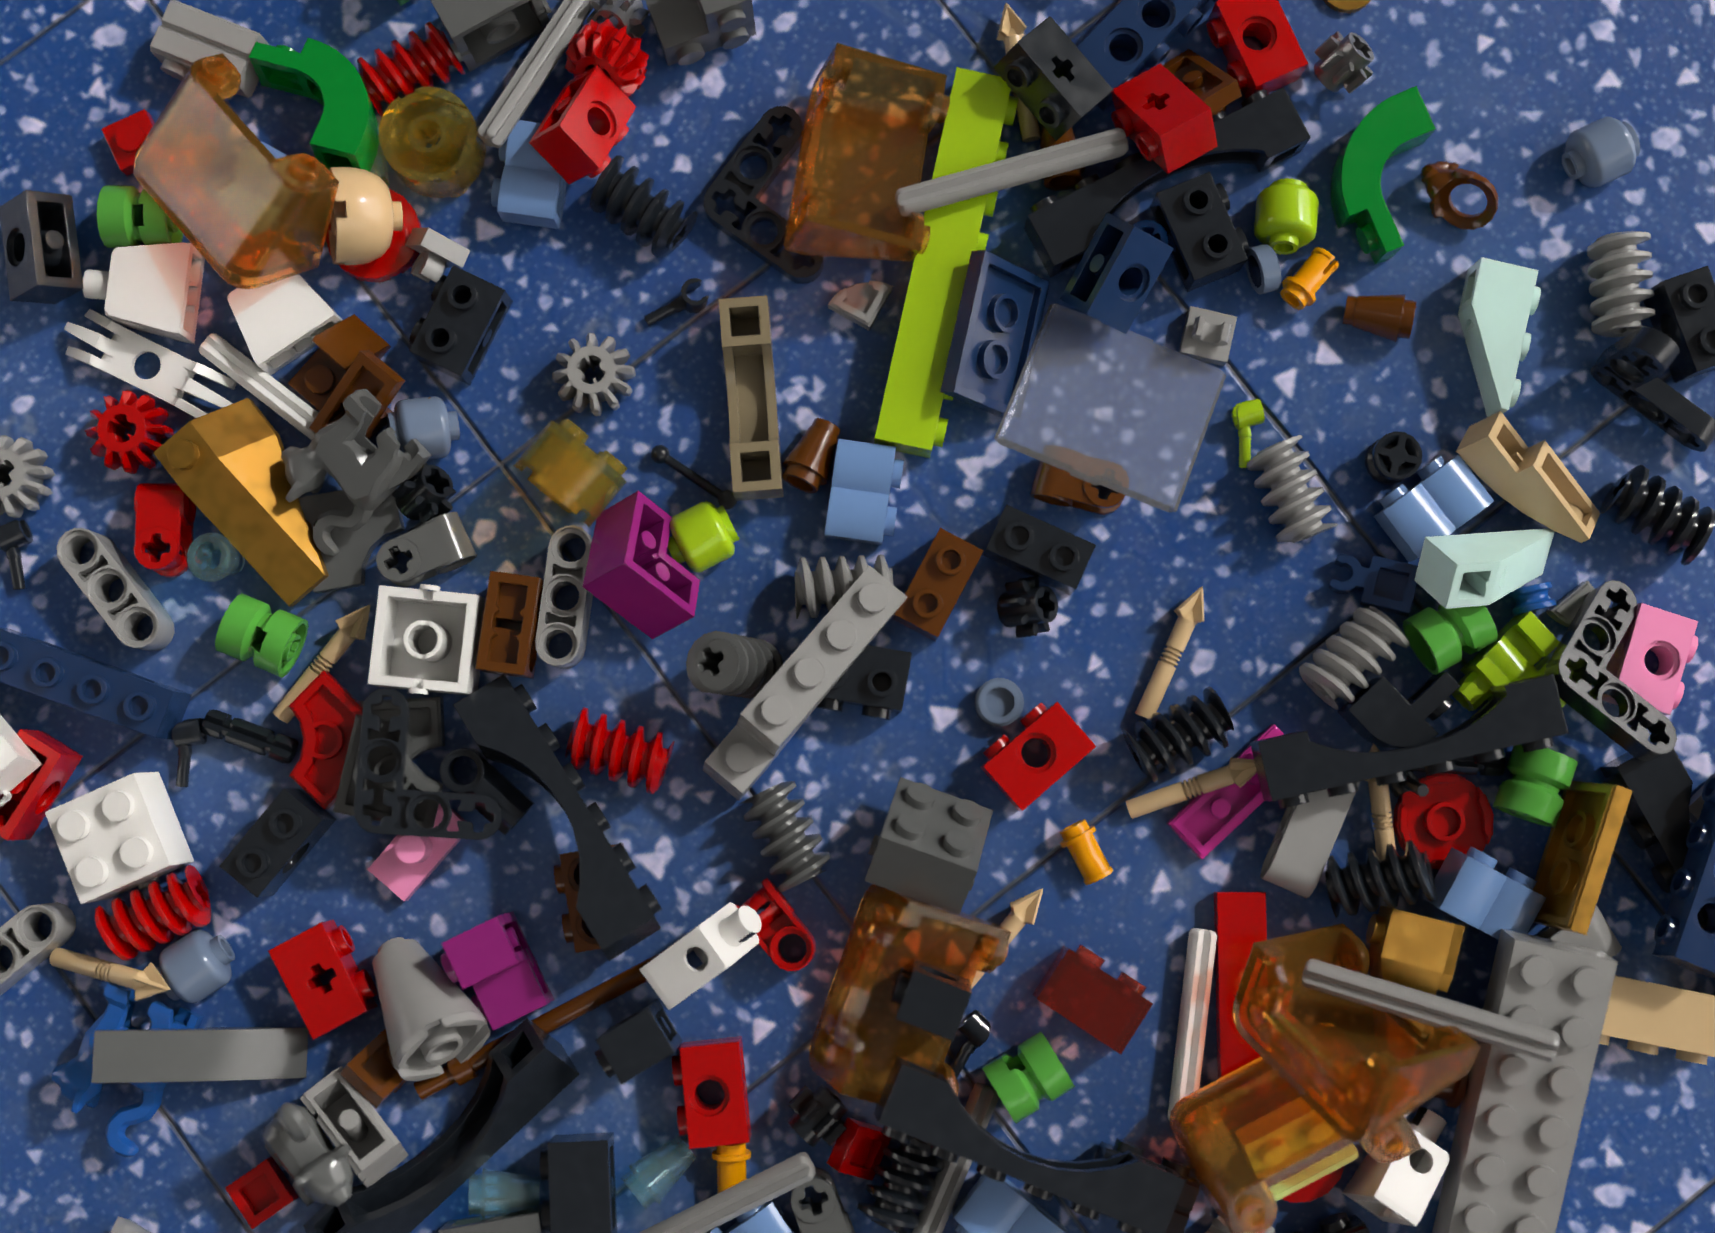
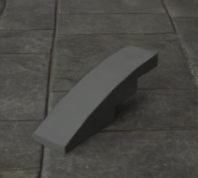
(199, 1054)

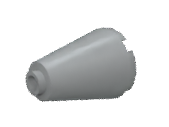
(424, 1011)

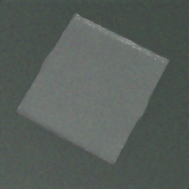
(1111, 408)

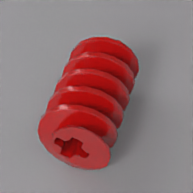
(408, 66)
(618, 751)
(157, 917)

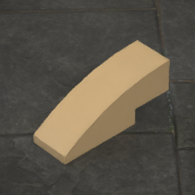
(1528, 477)

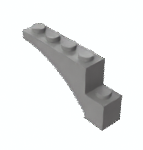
(802, 683)

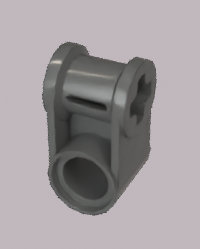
(435, 549)
(820, 1217)

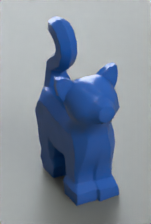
(76, 1076)

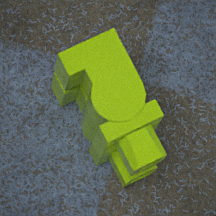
(1507, 660)

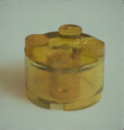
(420, 120)
(572, 471)

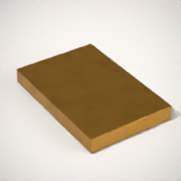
(1579, 854)

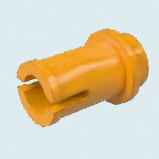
(1301, 288)
(1085, 851)
(730, 1165)

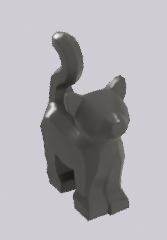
(357, 465)
(307, 1155)

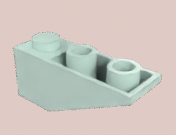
(1494, 325)
(1481, 566)

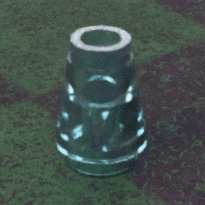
(213, 557)
(658, 1171)
(501, 1193)

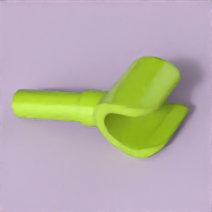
(1245, 416)

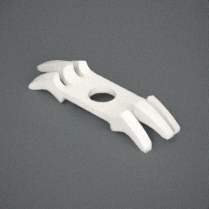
(125, 347)

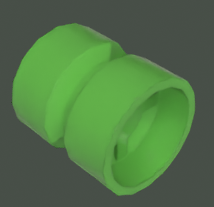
(133, 217)
(254, 632)
(1443, 634)
(1535, 785)
(1028, 1077)

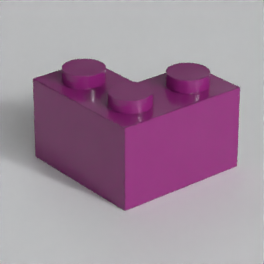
(632, 570)
(499, 968)

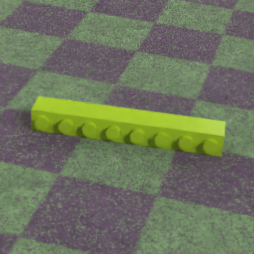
(968, 140)

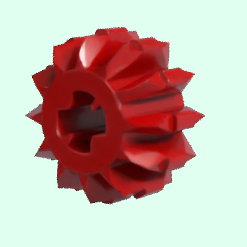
(610, 49)
(116, 420)

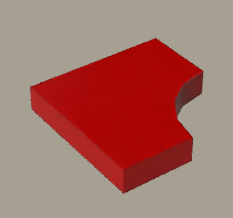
(326, 724)

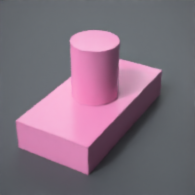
(412, 859)

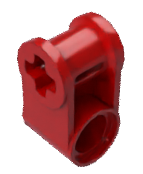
(163, 519)
(778, 922)

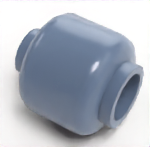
(1601, 152)
(427, 422)
(196, 966)

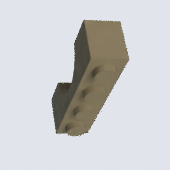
(751, 398)

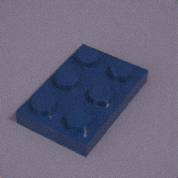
(993, 332)

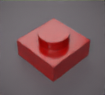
(126, 137)
(858, 1149)
(261, 1192)

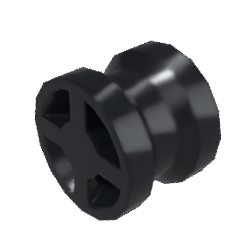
(1401, 452)

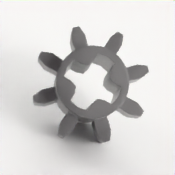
(620, 14)
(1343, 62)

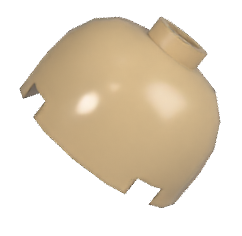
(362, 217)

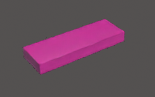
(1214, 815)

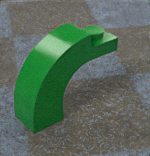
(348, 124)
(1356, 179)

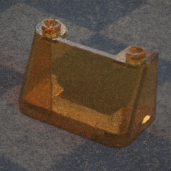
(856, 149)
(226, 190)
(858, 1023)
(1341, 1056)
(1256, 1133)

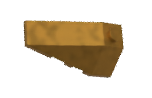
(238, 481)
(1413, 953)

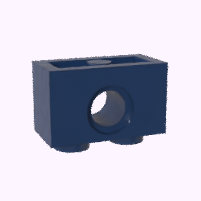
(1116, 273)

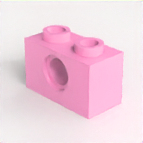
(1674, 644)

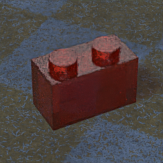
(1092, 998)

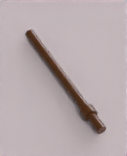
(548, 1022)

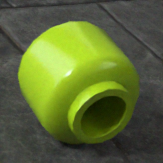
(1286, 215)
(702, 536)

